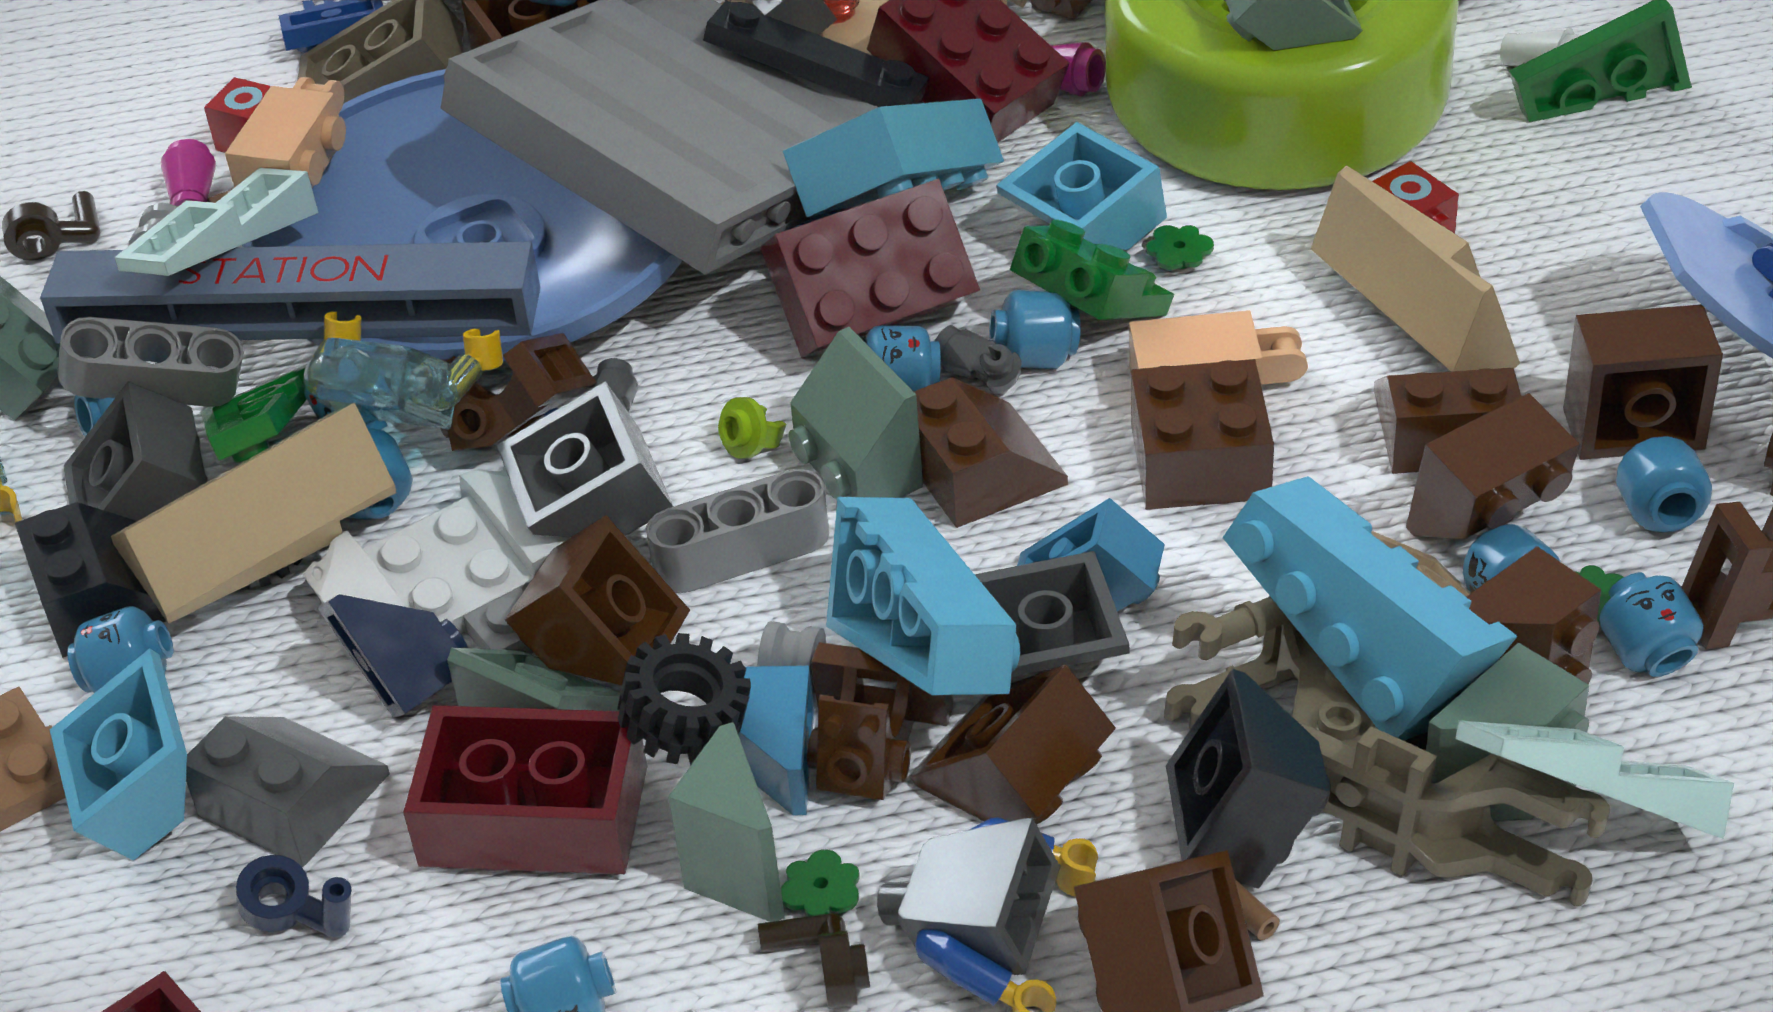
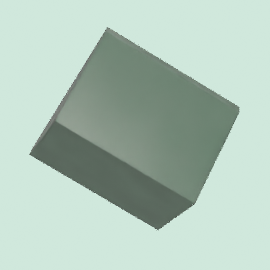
(522, 681)
(726, 831)

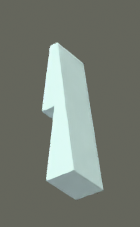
(203, 230)
(1597, 764)

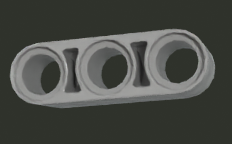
(178, 352)
(739, 530)

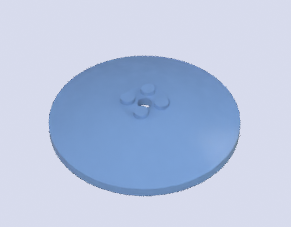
(431, 179)

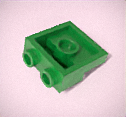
(1088, 274)

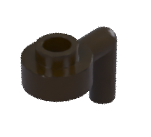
(41, 220)
(842, 964)

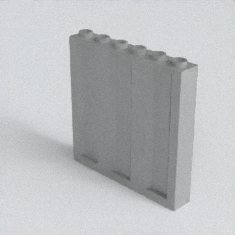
(650, 122)

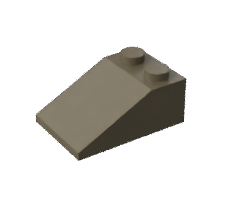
(387, 47)

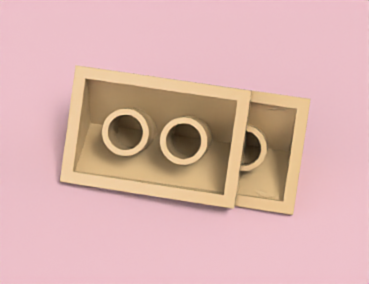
(1414, 274)
(257, 515)

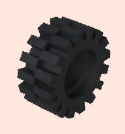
(684, 669)

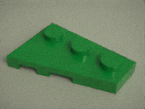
(1610, 61)
(252, 417)

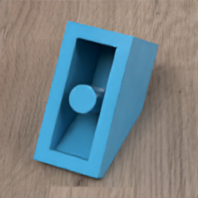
(1122, 545)
(778, 733)

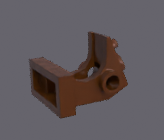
(543, 378)
(1747, 589)
(863, 727)

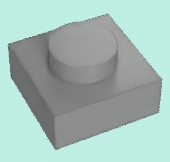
(488, 624)

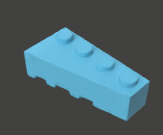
(894, 152)
(915, 601)
(1364, 606)

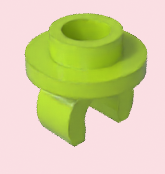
(745, 428)

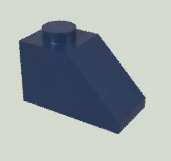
(395, 648)

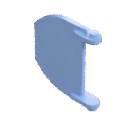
(1715, 263)

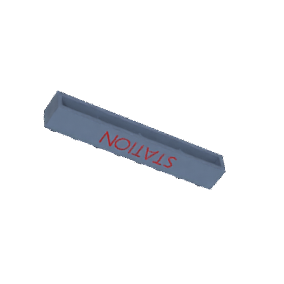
(291, 288)

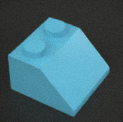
(1091, 185)
(124, 760)

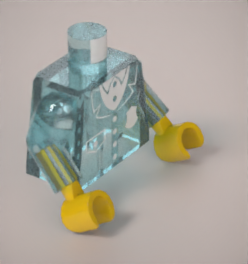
(395, 380)

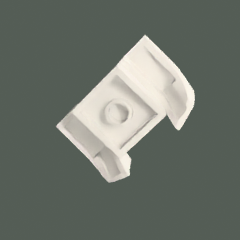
(444, 560)

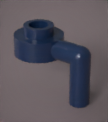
(288, 879)

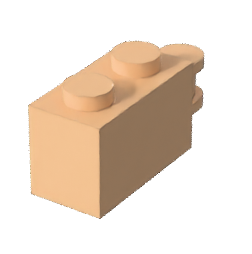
(291, 131)
(1217, 339)

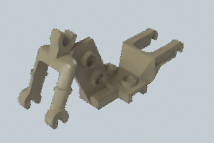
(1386, 784)

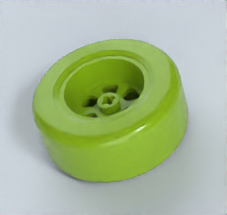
(1282, 115)

